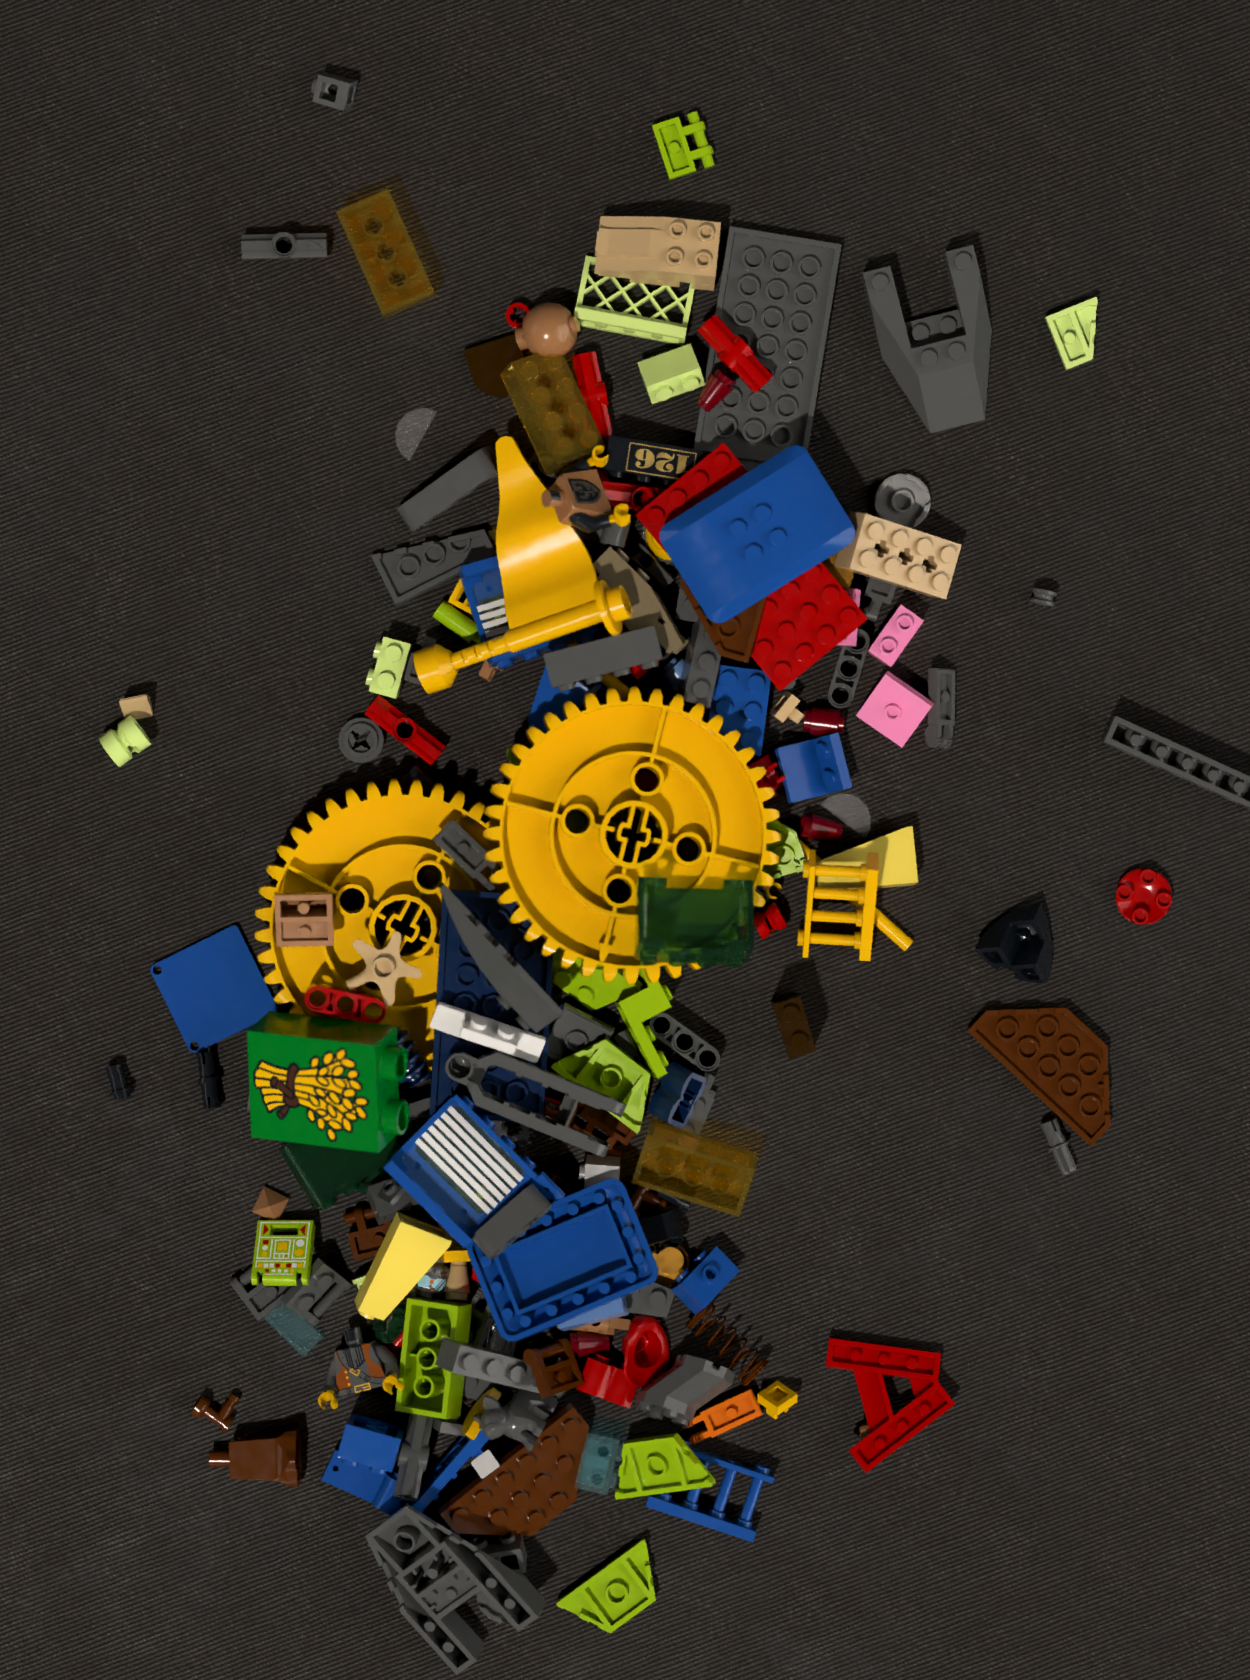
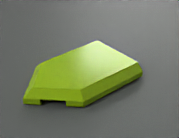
(787, 849)

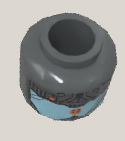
(434, 1280)

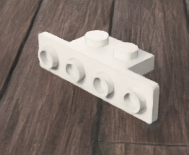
(487, 1032)

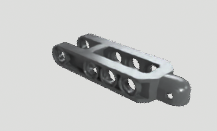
(471, 1070)

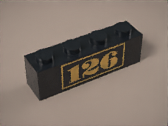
(648, 460)

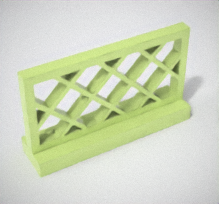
(627, 323)

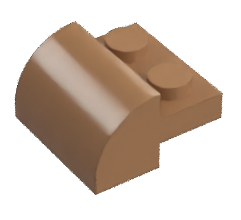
(304, 919)

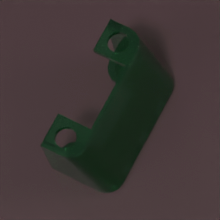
(693, 923)
(330, 1170)

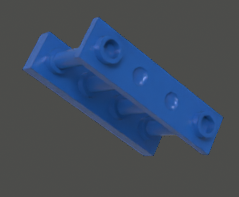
(716, 1517)

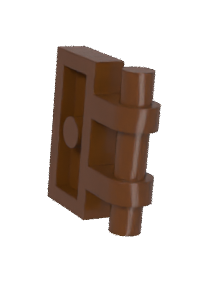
(608, 1124)
(365, 1241)

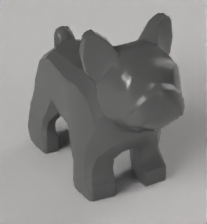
(520, 1414)

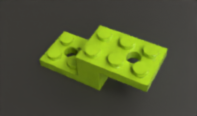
(638, 1008)

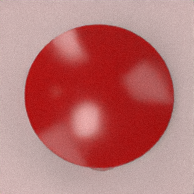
(1143, 896)

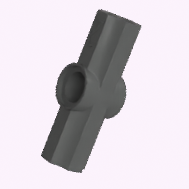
(265, 246)
(413, 1457)

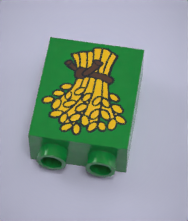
(326, 1081)

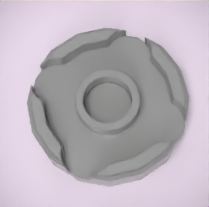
(902, 500)

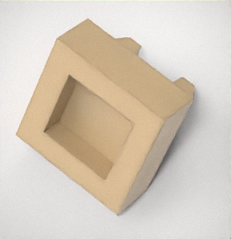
(786, 708)

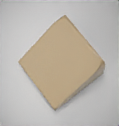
(137, 706)

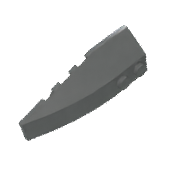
(501, 969)

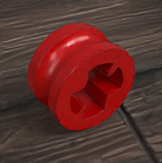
(510, 312)

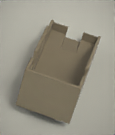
(645, 602)

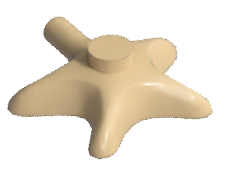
(382, 967)

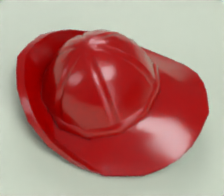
(644, 1350)

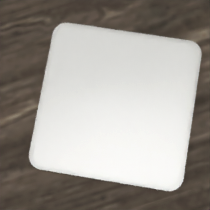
(485, 1464)

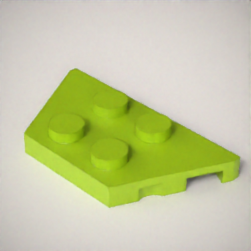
(590, 991)
(613, 1073)
(659, 1467)
(614, 1591)

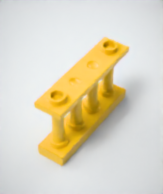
(862, 918)

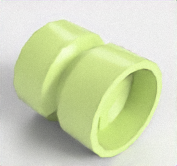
(124, 741)

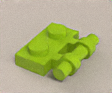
(675, 149)

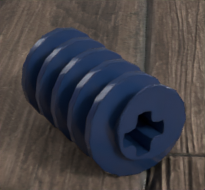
(414, 1073)

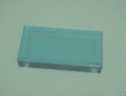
(294, 1329)

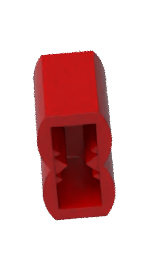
(606, 1380)

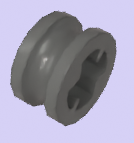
(1043, 597)

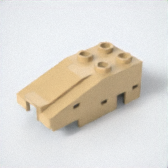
(658, 250)

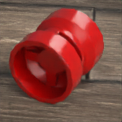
(774, 918)

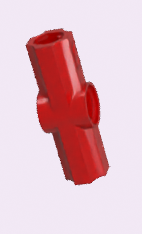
(734, 353)
(593, 390)
(624, 493)
(390, 718)

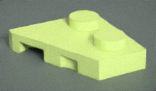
(1074, 332)

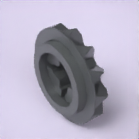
(347, 740)

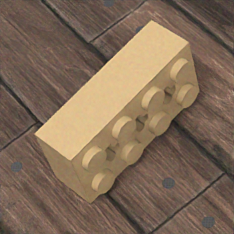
(900, 556)

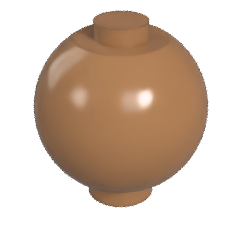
(548, 330)

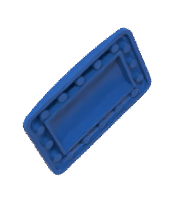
(757, 534)
(567, 1262)

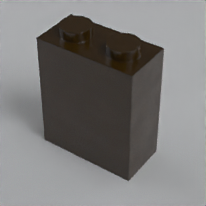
(793, 1026)

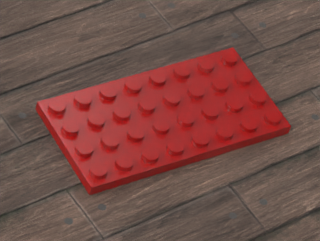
(799, 618)

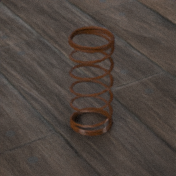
(747, 1374)

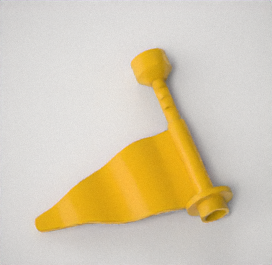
(544, 577)

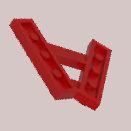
(869, 1364)

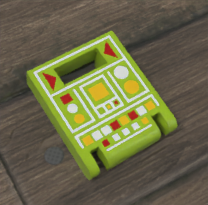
(283, 1256)

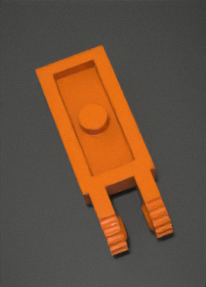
(726, 1415)

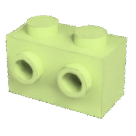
(671, 373)
(390, 667)

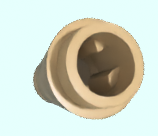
(457, 1285)

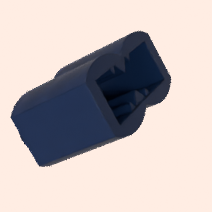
(677, 1095)

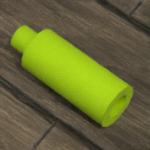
(457, 622)

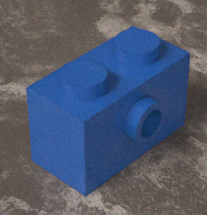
(705, 1280)

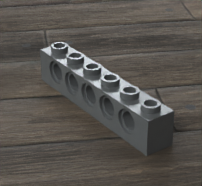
(1178, 760)

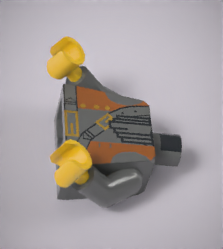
(359, 1369)

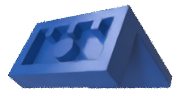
(813, 768)

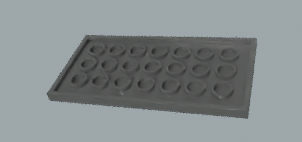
(779, 302)

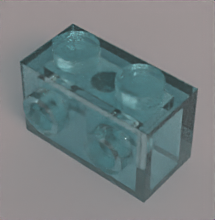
(598, 1462)

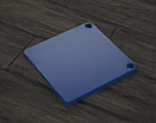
(214, 988)

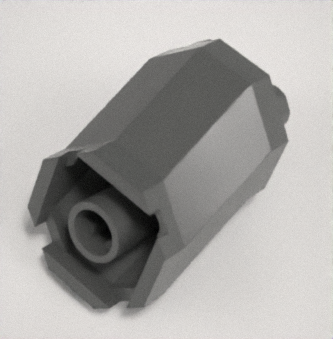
(683, 1389)

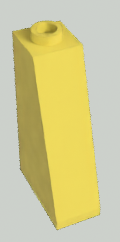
(896, 862)
(400, 1263)

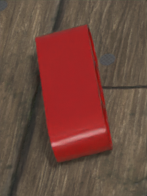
(331, 1007)

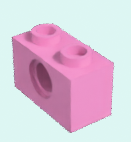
(895, 636)

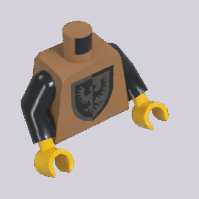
(581, 496)

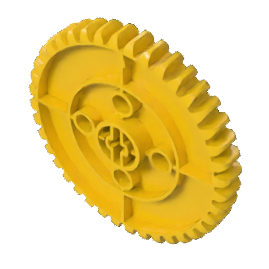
(592, 767)
(379, 850)

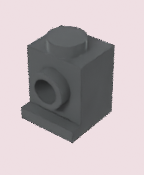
(323, 92)

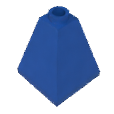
(552, 701)

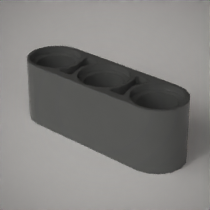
(848, 683)
(693, 1052)
(511, 1221)

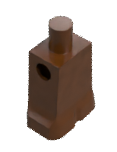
(263, 1458)

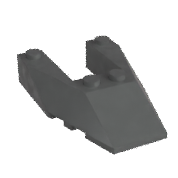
(941, 357)
(438, 1572)

